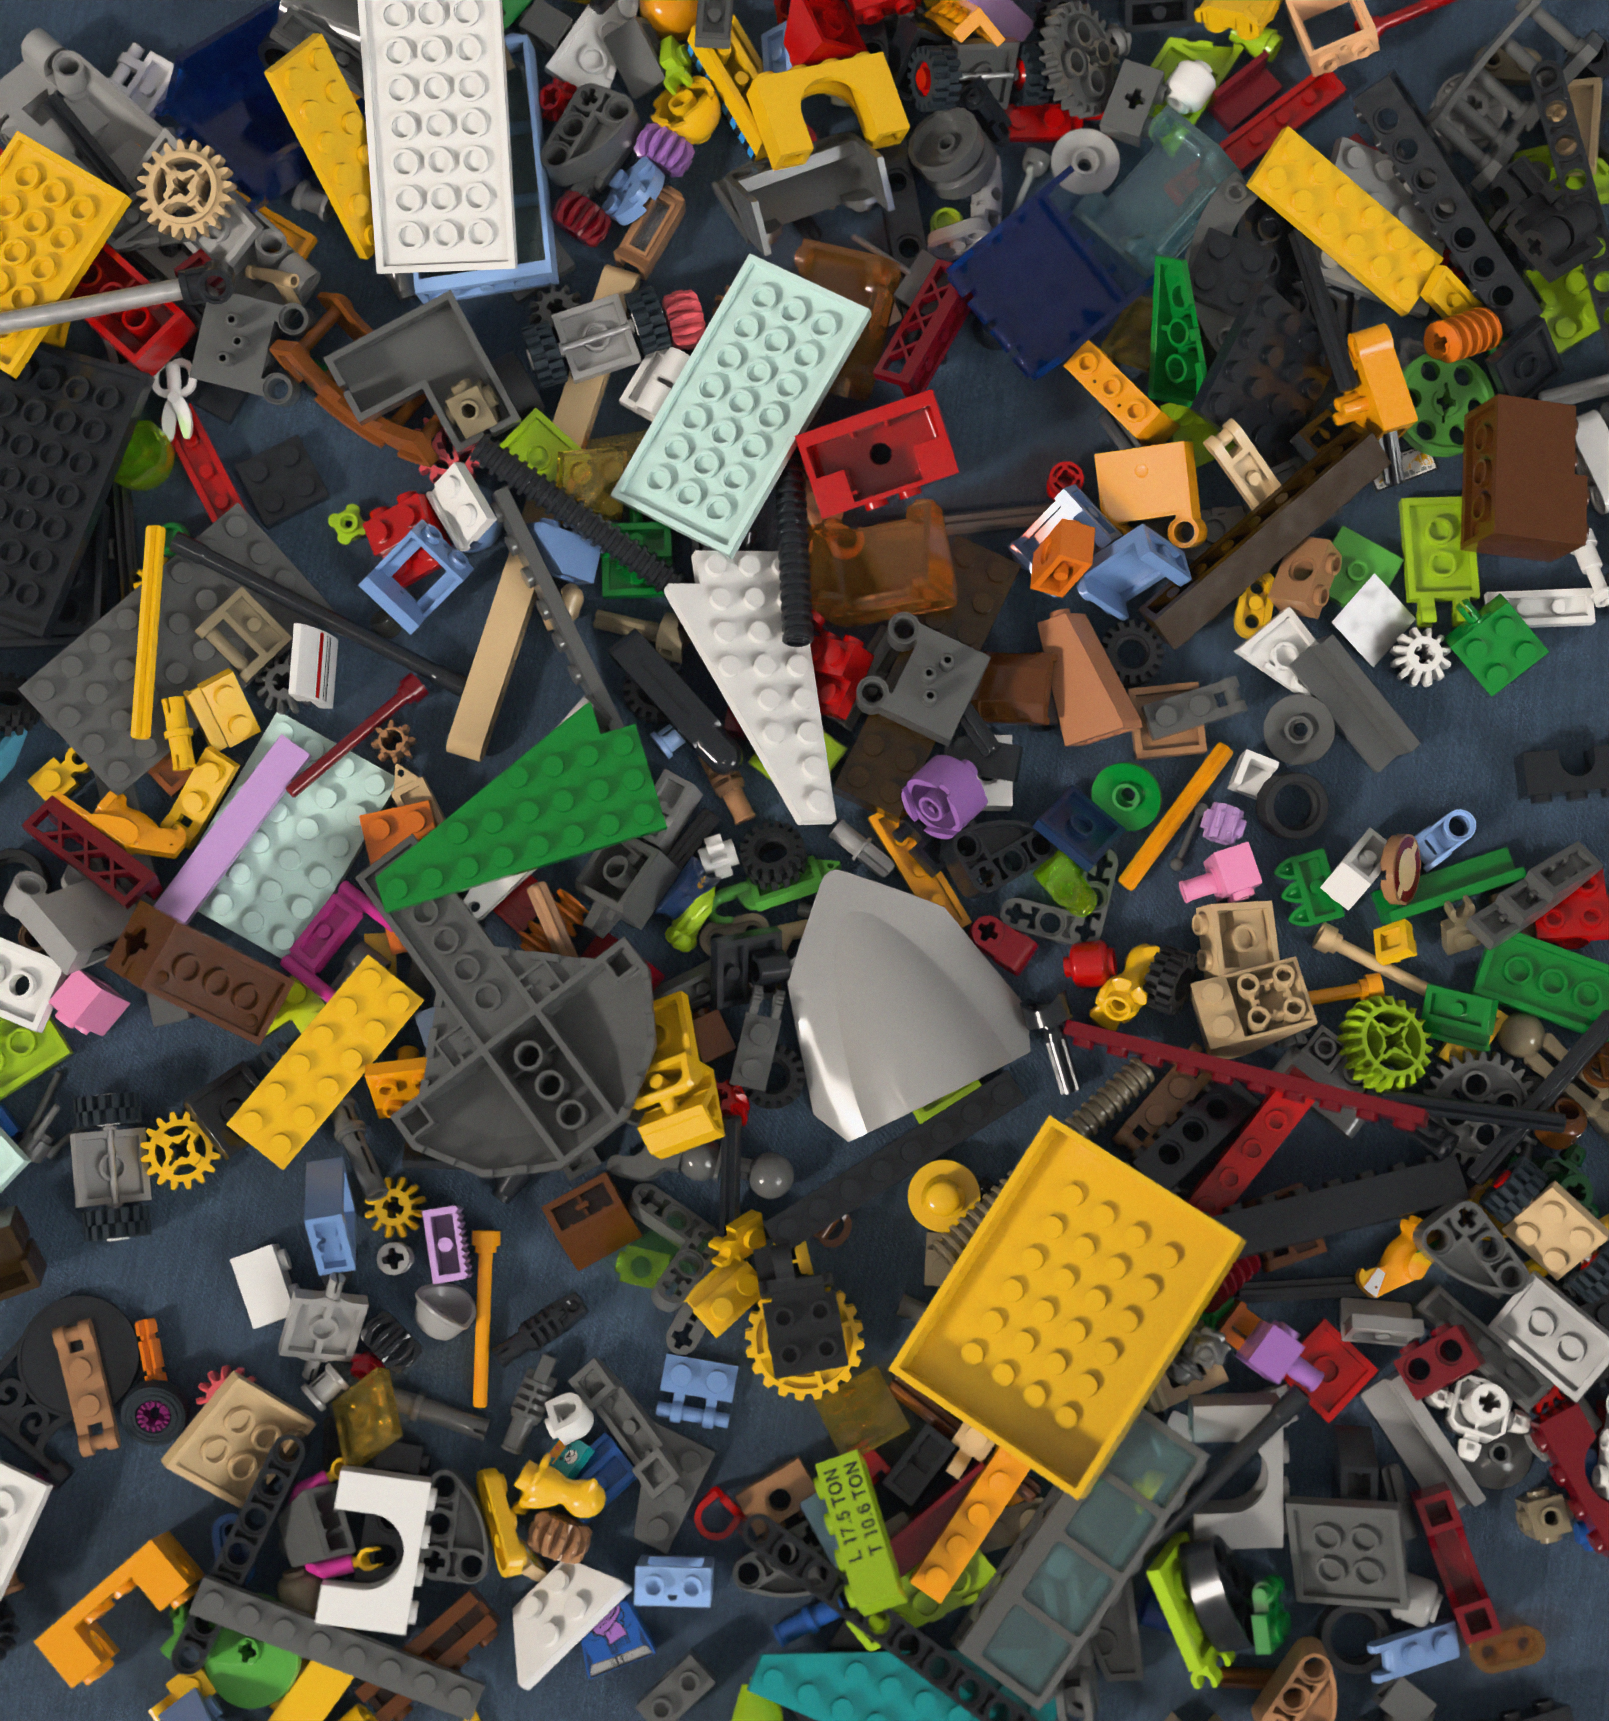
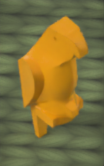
(130, 828)

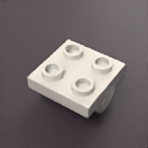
(653, 382)

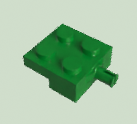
(616, 580)
(1495, 643)

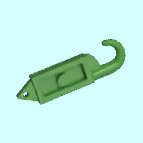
(758, 899)

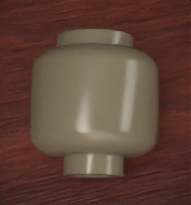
(300, 1589)

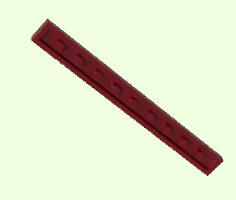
(1258, 1079)

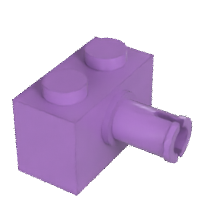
(1274, 1352)

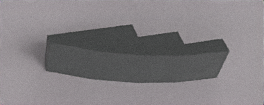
(1534, 895)

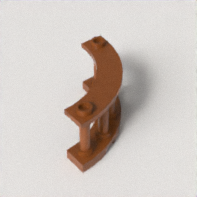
(296, 360)

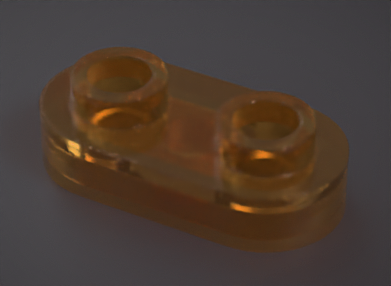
(1506, 1651)

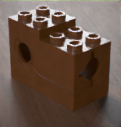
(1522, 480)
(199, 973)

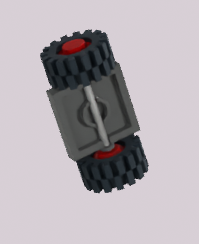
(1008, 70)

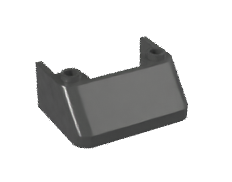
(836, 173)

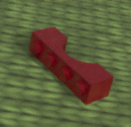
(1566, 1439)
(1455, 1563)

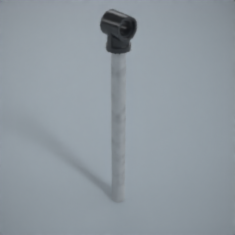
(189, 286)

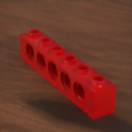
(1248, 1150)

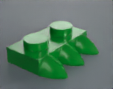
(1309, 874)

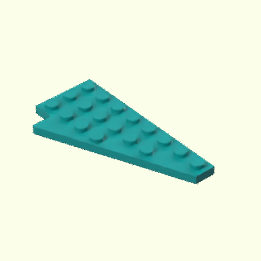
(871, 1687)

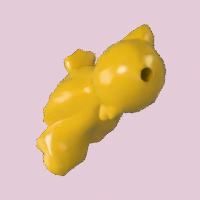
(1124, 993)
(546, 1487)

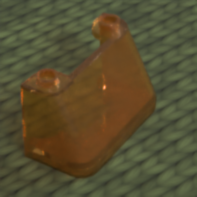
(862, 279)
(882, 567)

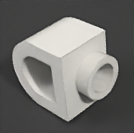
(568, 1418)

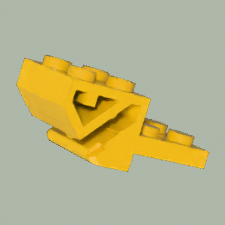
(677, 1086)

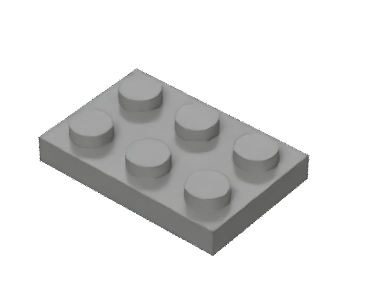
(1554, 1336)

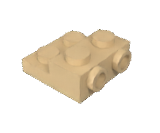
(1235, 936)

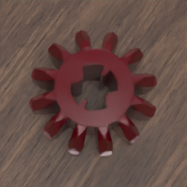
(581, 218)

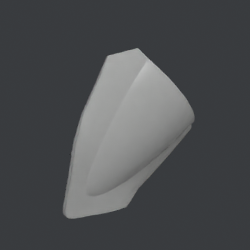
(893, 1005)

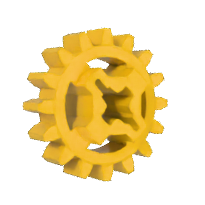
(169, 1168)

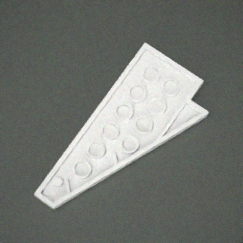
(767, 684)

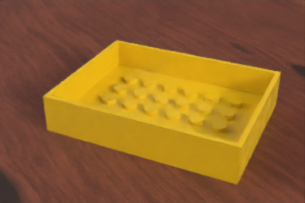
(1067, 1307)

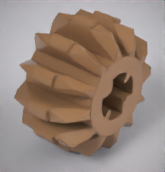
(559, 1537)

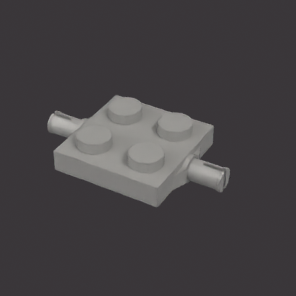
(323, 1325)

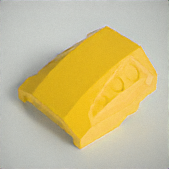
(1244, 16)

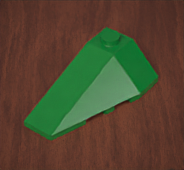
(1176, 344)

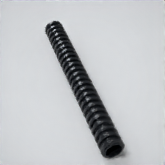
(576, 515)
(794, 554)

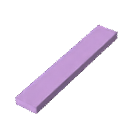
(233, 830)

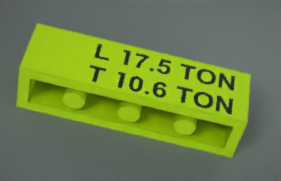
(860, 1534)

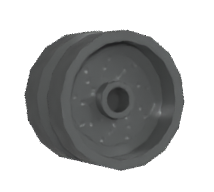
(952, 153)

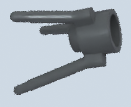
(36, 1138)

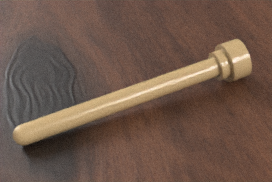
(1331, 941)

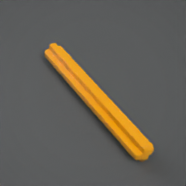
(1175, 816)

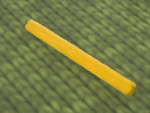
(148, 632)

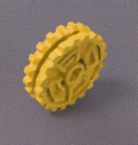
(808, 1383)

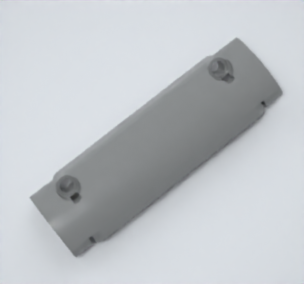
(116, 126)

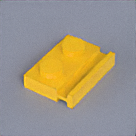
(222, 711)
(724, 1295)

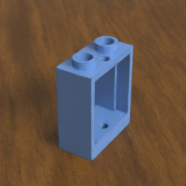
(330, 1216)

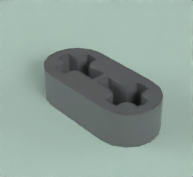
(678, 1324)

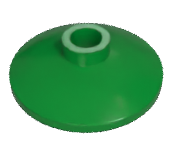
(1110, 795)

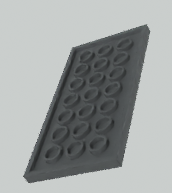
(91, 682)

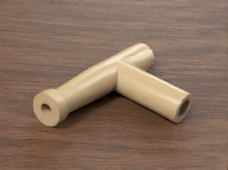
(282, 280)

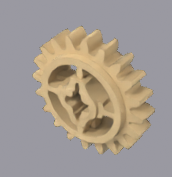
(166, 170)

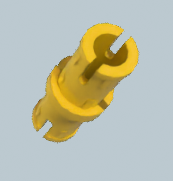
(178, 733)

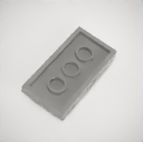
(236, 232)

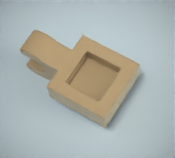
(971, 1445)

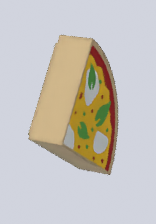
(534, 1568)

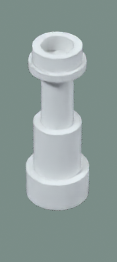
(1590, 564)

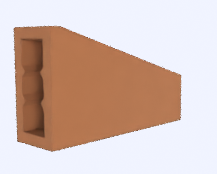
(1084, 682)

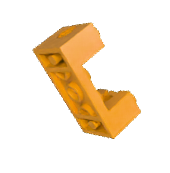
(77, 1641)

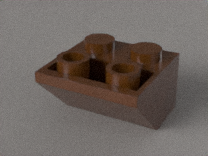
(591, 1221)

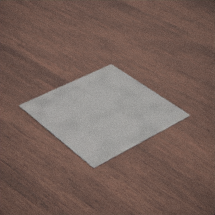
(1373, 620)

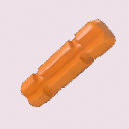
(150, 1349)

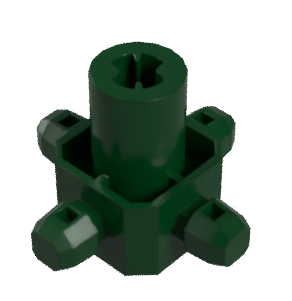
(1564, 1172)

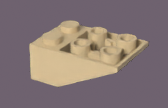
(1251, 1008)

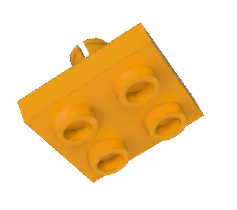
(395, 1082)

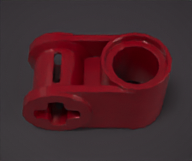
(1008, 947)

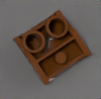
(1015, 688)

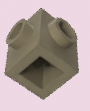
(476, 417)
(1532, 1512)

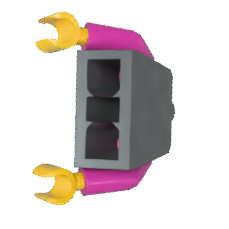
(318, 1533)

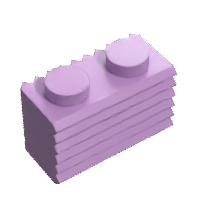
(447, 1244)

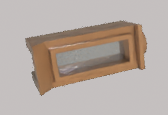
(651, 231)

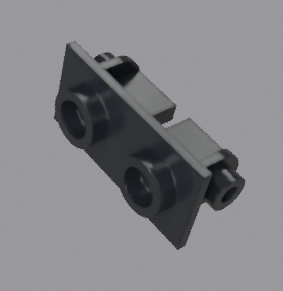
(983, 105)

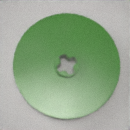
(247, 1679)

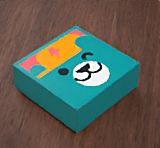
(570, 1458)

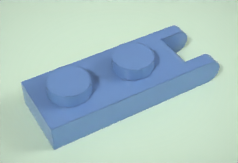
(1415, 1649)

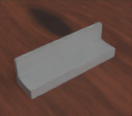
(1419, 1439)

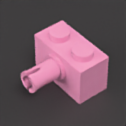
(1229, 876)
(88, 1003)

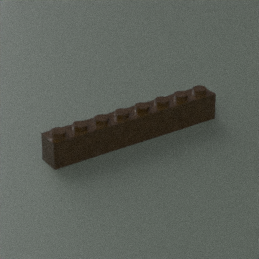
(1266, 535)

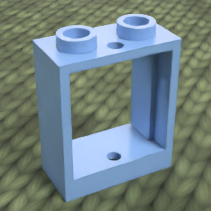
(678, 1575)

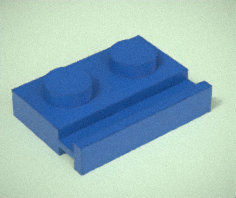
(609, 1467)

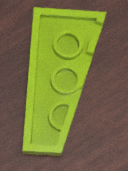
(923, 1609)

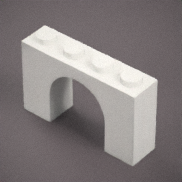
(387, 1602)

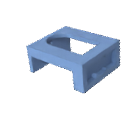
(395, 598)

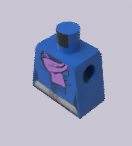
(617, 1640)

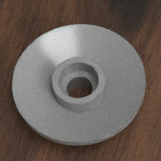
(1090, 148)

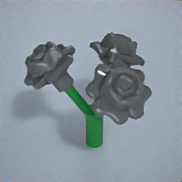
(1202, 1347)

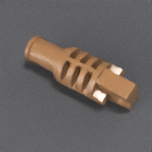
(731, 790)

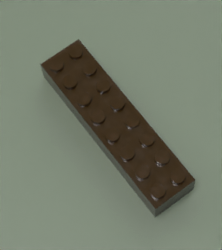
(889, 752)

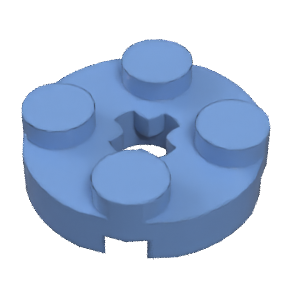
(632, 190)

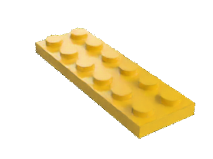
(329, 133)
(1344, 221)
(325, 1062)

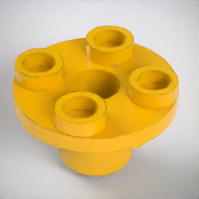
(942, 1194)

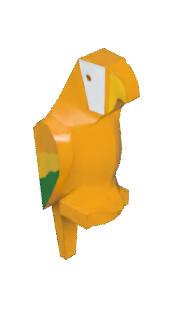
(1399, 1263)

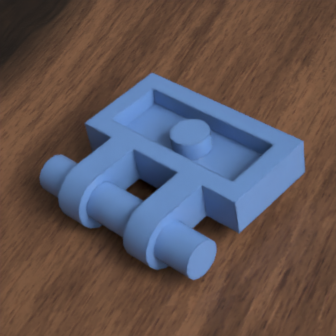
(701, 1379)

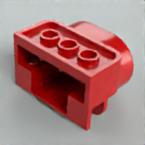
(842, 461)

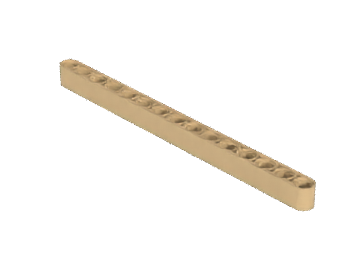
(513, 599)

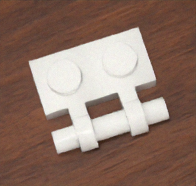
(150, 81)

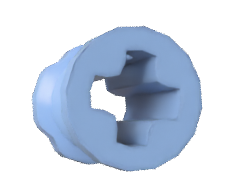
(667, 740)

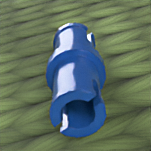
(807, 1621)

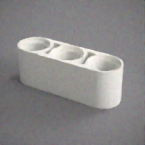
(1593, 457)

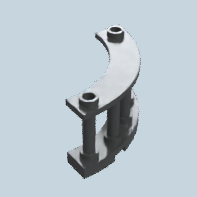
(1524, 114)
(1222, 214)

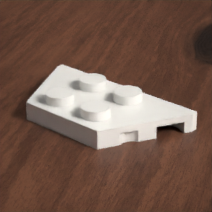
(559, 1616)

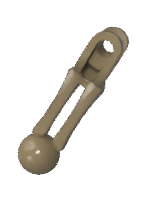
(1524, 1036)

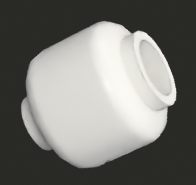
(1189, 86)

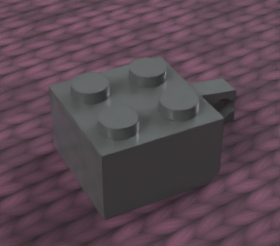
(624, 885)

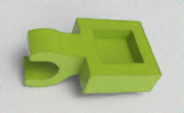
(676, 63)

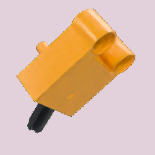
(1382, 396)
(1149, 484)

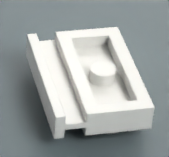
(461, 506)

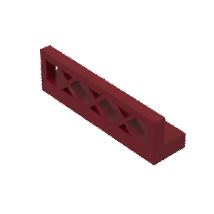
(936, 337)
(95, 846)

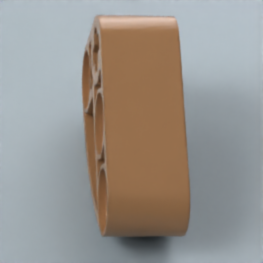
(1315, 1683)

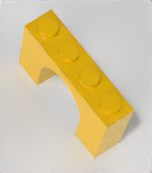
(859, 81)

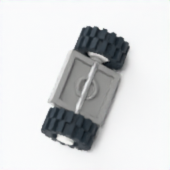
(596, 338)
(110, 1167)

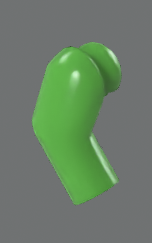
(179, 1617)

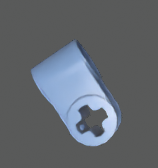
(1438, 842)

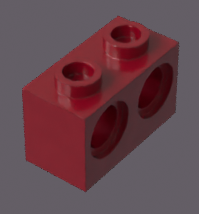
(1442, 1369)

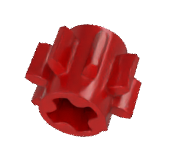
(555, 98)

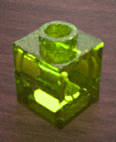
(625, 1259)

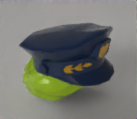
(688, 904)

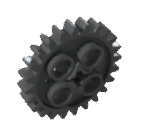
(1078, 59)
(1495, 1081)

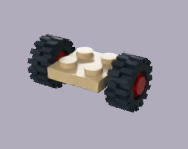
(1551, 1227)

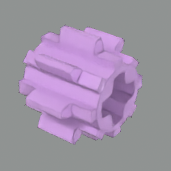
(1223, 824)

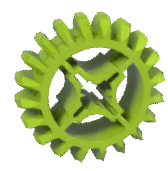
(1398, 1045)

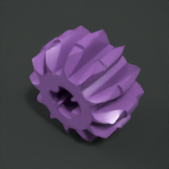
(665, 149)

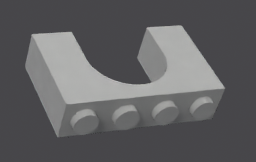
(1258, 1515)

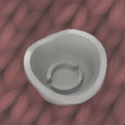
(444, 1310)

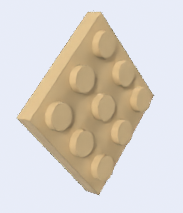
(233, 1437)

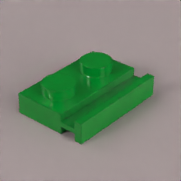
(1459, 1016)

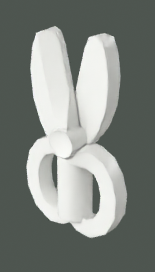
(176, 406)

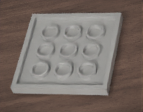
(1375, 176)

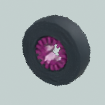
(137, 1413)

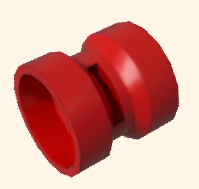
(1061, 470)

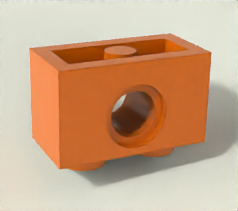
(1062, 557)

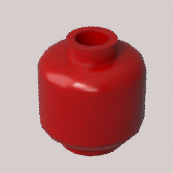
(1090, 963)

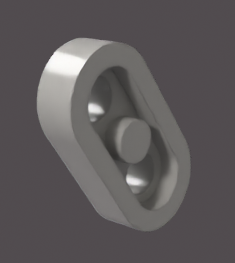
(955, 239)

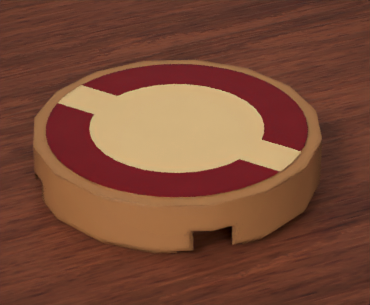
(1402, 868)

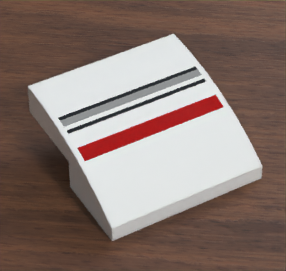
(313, 666)

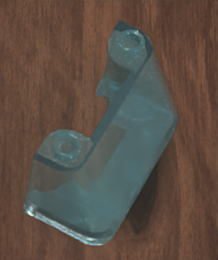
(1161, 197)

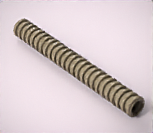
(1085, 1122)

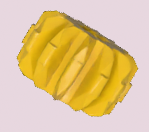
(406, 1199)

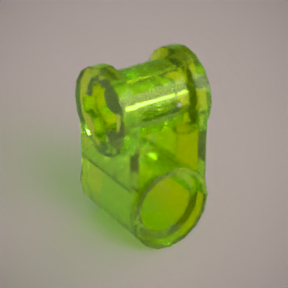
(1066, 884)

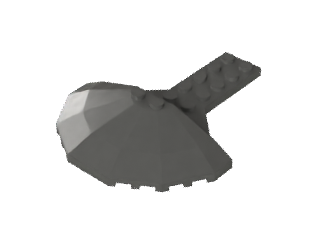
(524, 1046)

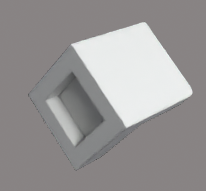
(1251, 773)

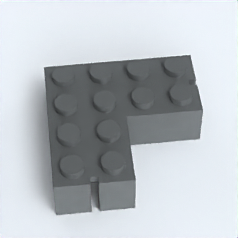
(417, 356)

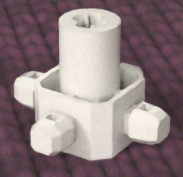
(1467, 1419)

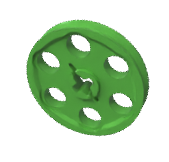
(1455, 395)

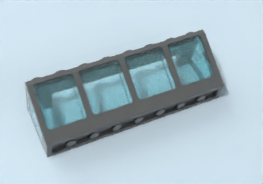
(1076, 1561)

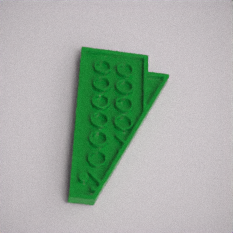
(549, 806)

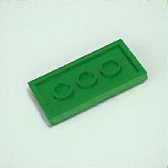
(1544, 981)

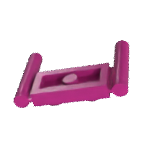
(326, 935)

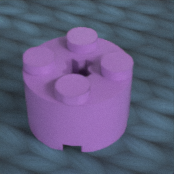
(944, 795)

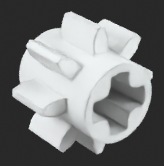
(718, 856)

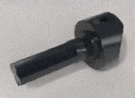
(1050, 1018)

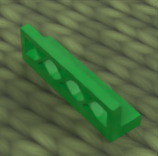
(1451, 884)

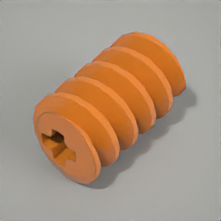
(1463, 335)
(570, 911)

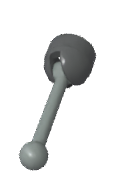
(1034, 164)

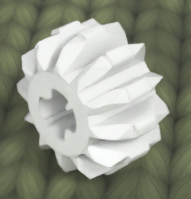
(1431, 652)

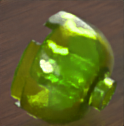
(147, 459)

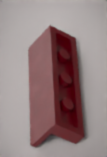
(919, 1532)

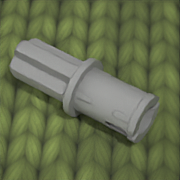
(862, 849)

